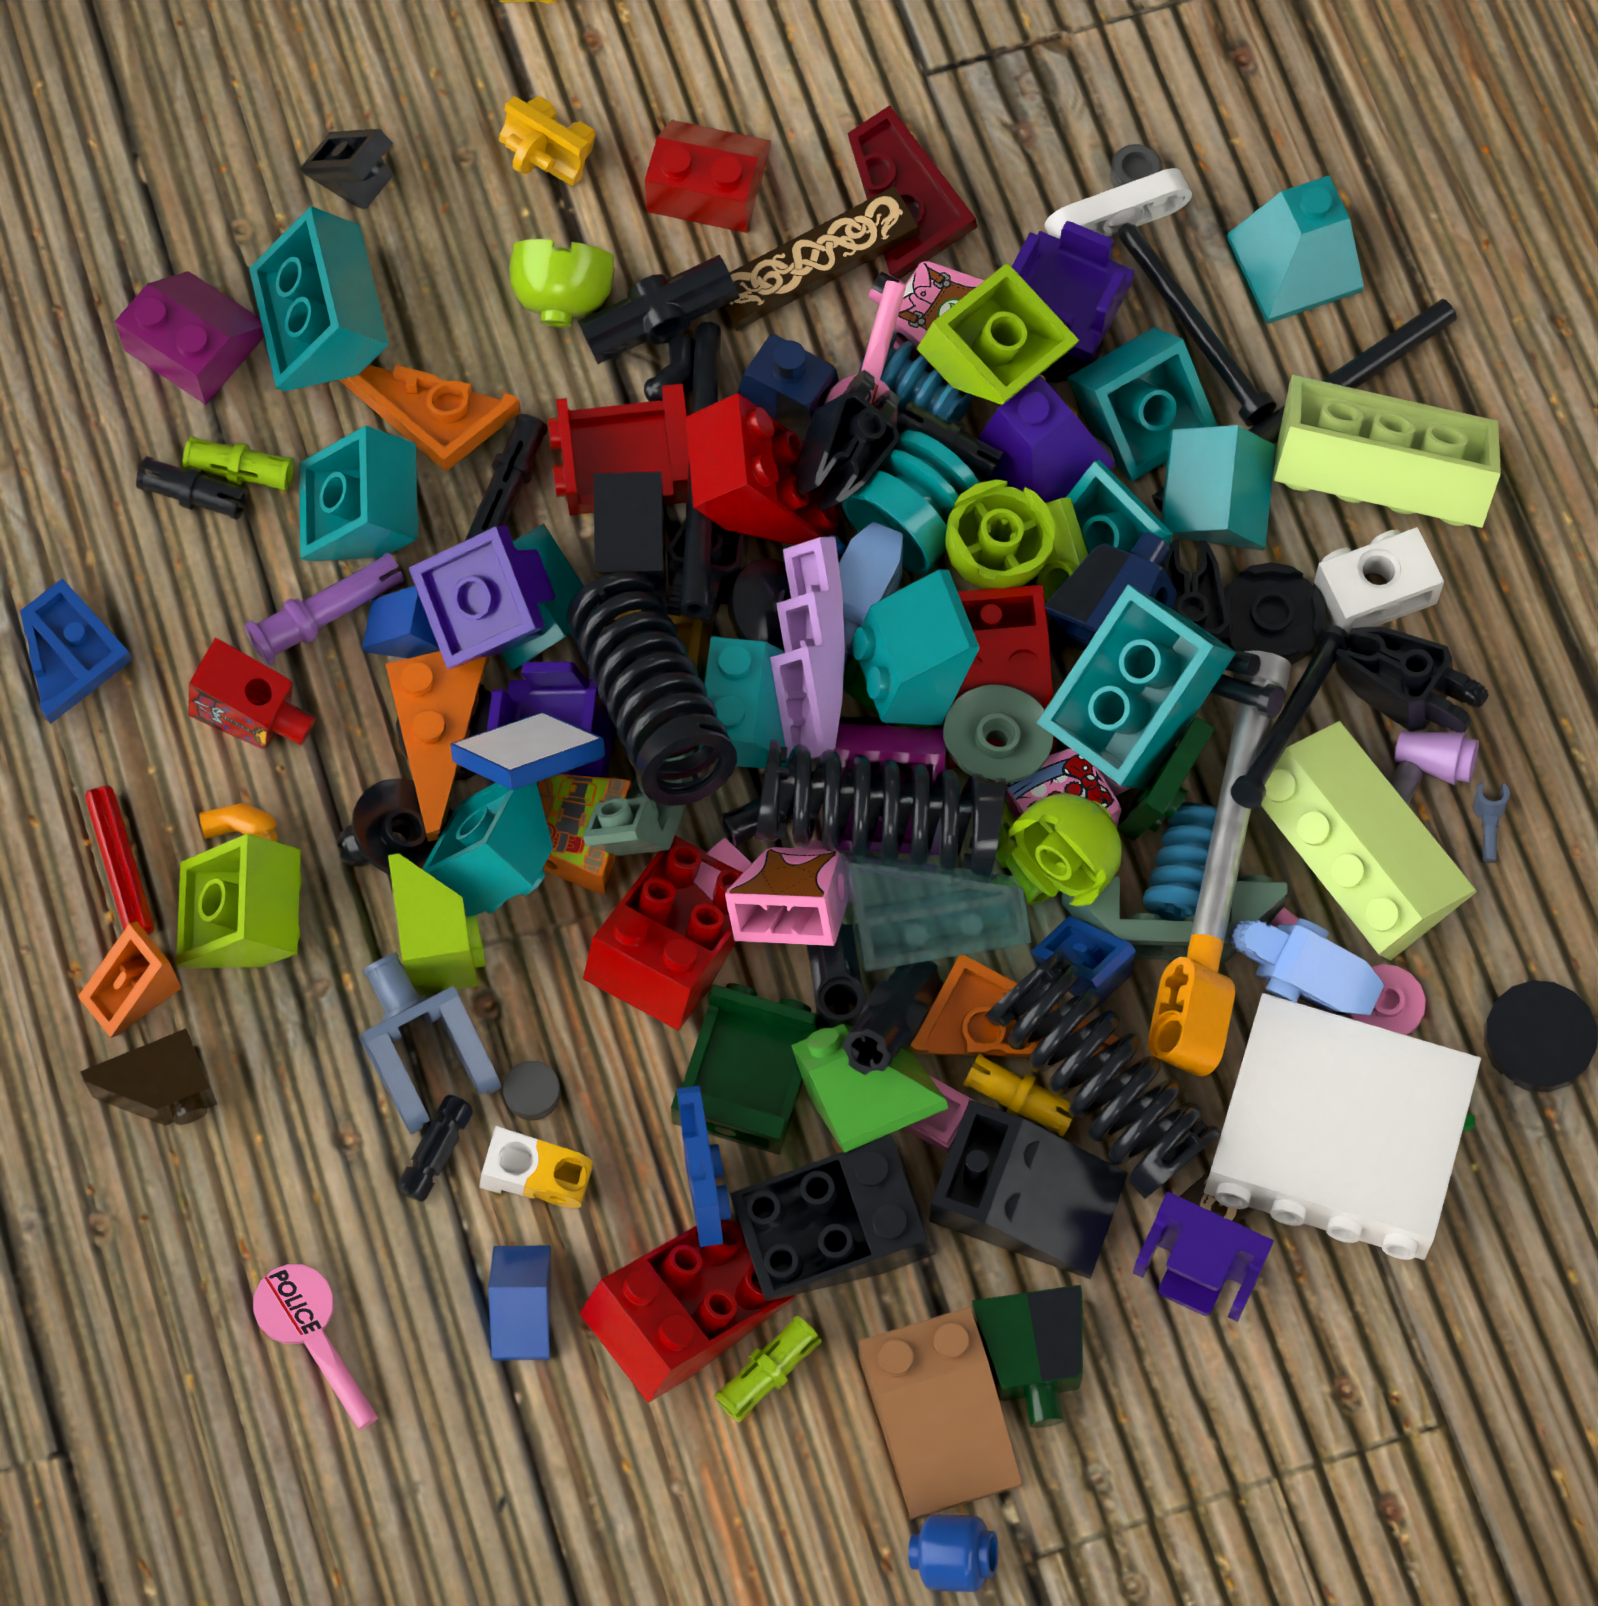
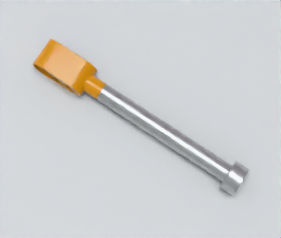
(1192, 996)

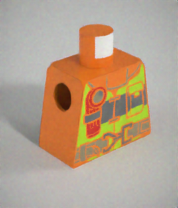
(568, 809)

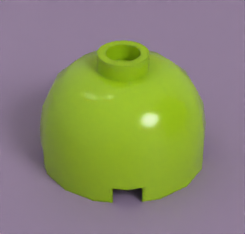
(560, 280)
(999, 535)
(1067, 846)

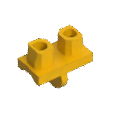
(543, 142)

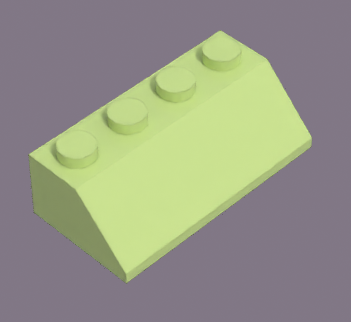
(1388, 452)
(1363, 840)

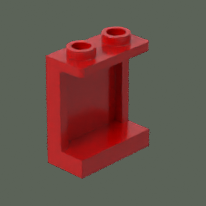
(621, 441)

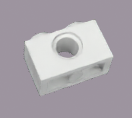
(1396, 556)

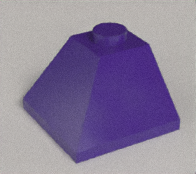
(1041, 443)

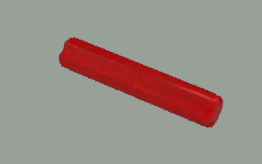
(118, 858)

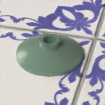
(1002, 715)

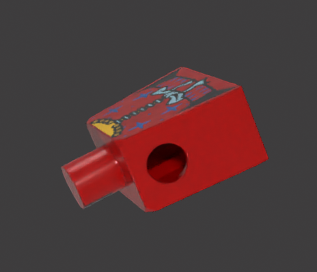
(245, 698)

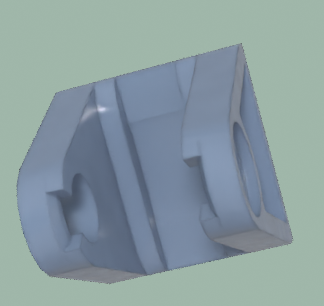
(403, 1006)

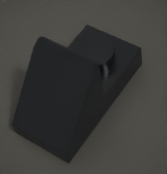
(351, 165)

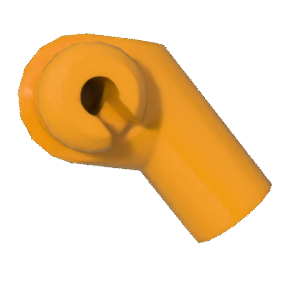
(240, 818)

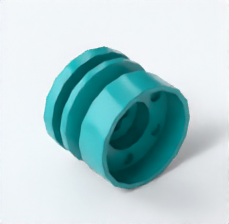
(913, 496)

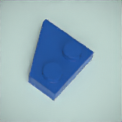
(68, 649)
(702, 1168)

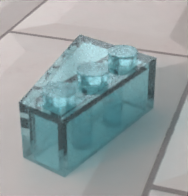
(929, 913)

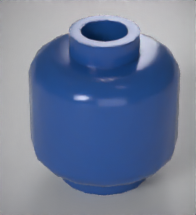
(954, 1553)

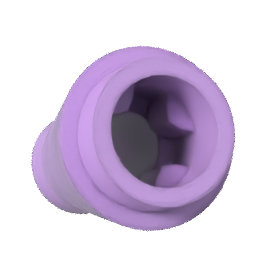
(1439, 754)

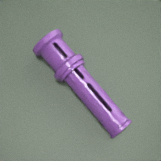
(302, 619)

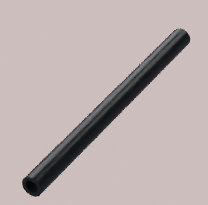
(1366, 364)
(697, 526)

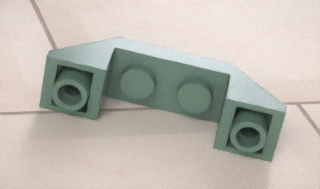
(634, 823)
(1153, 938)

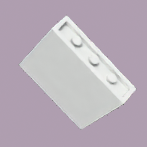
(1343, 1127)

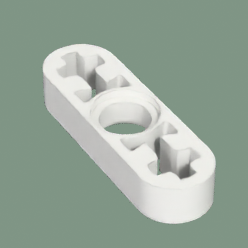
(1129, 203)

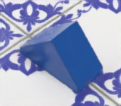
(399, 626)
(1100, 956)
(520, 1302)

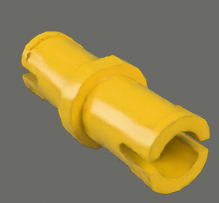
(1019, 1094)

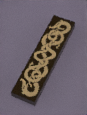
(820, 256)

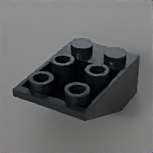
(1026, 1191)
(833, 1221)

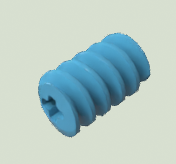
(912, 382)
(1181, 863)

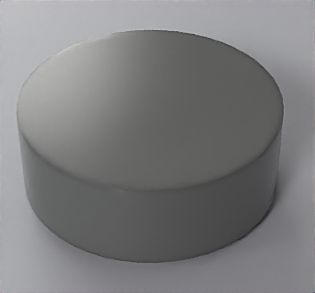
(1134, 163)
(531, 1090)

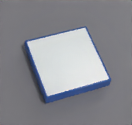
(528, 750)

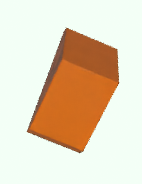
(129, 982)

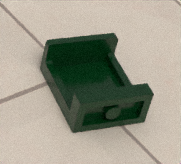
(748, 1066)

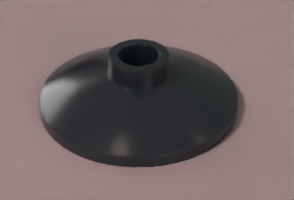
(755, 598)
(388, 809)

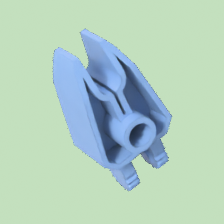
(868, 574)
(1308, 966)

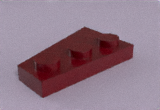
(892, 157)

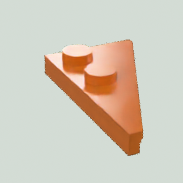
(433, 413)
(434, 712)
(958, 1016)

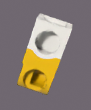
(535, 1169)

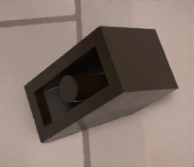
(155, 1081)

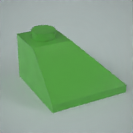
(860, 1105)

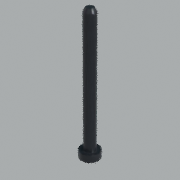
(1254, 405)

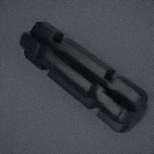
(435, 1148)

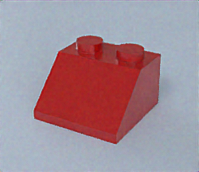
(705, 175)

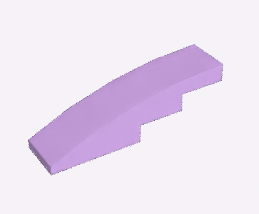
(812, 630)

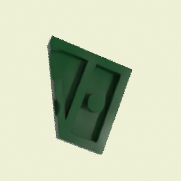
(1164, 792)

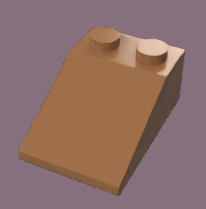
(939, 1413)

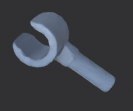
(1490, 813)

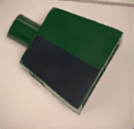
(1034, 1347)

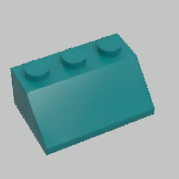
(318, 302)
(1135, 688)

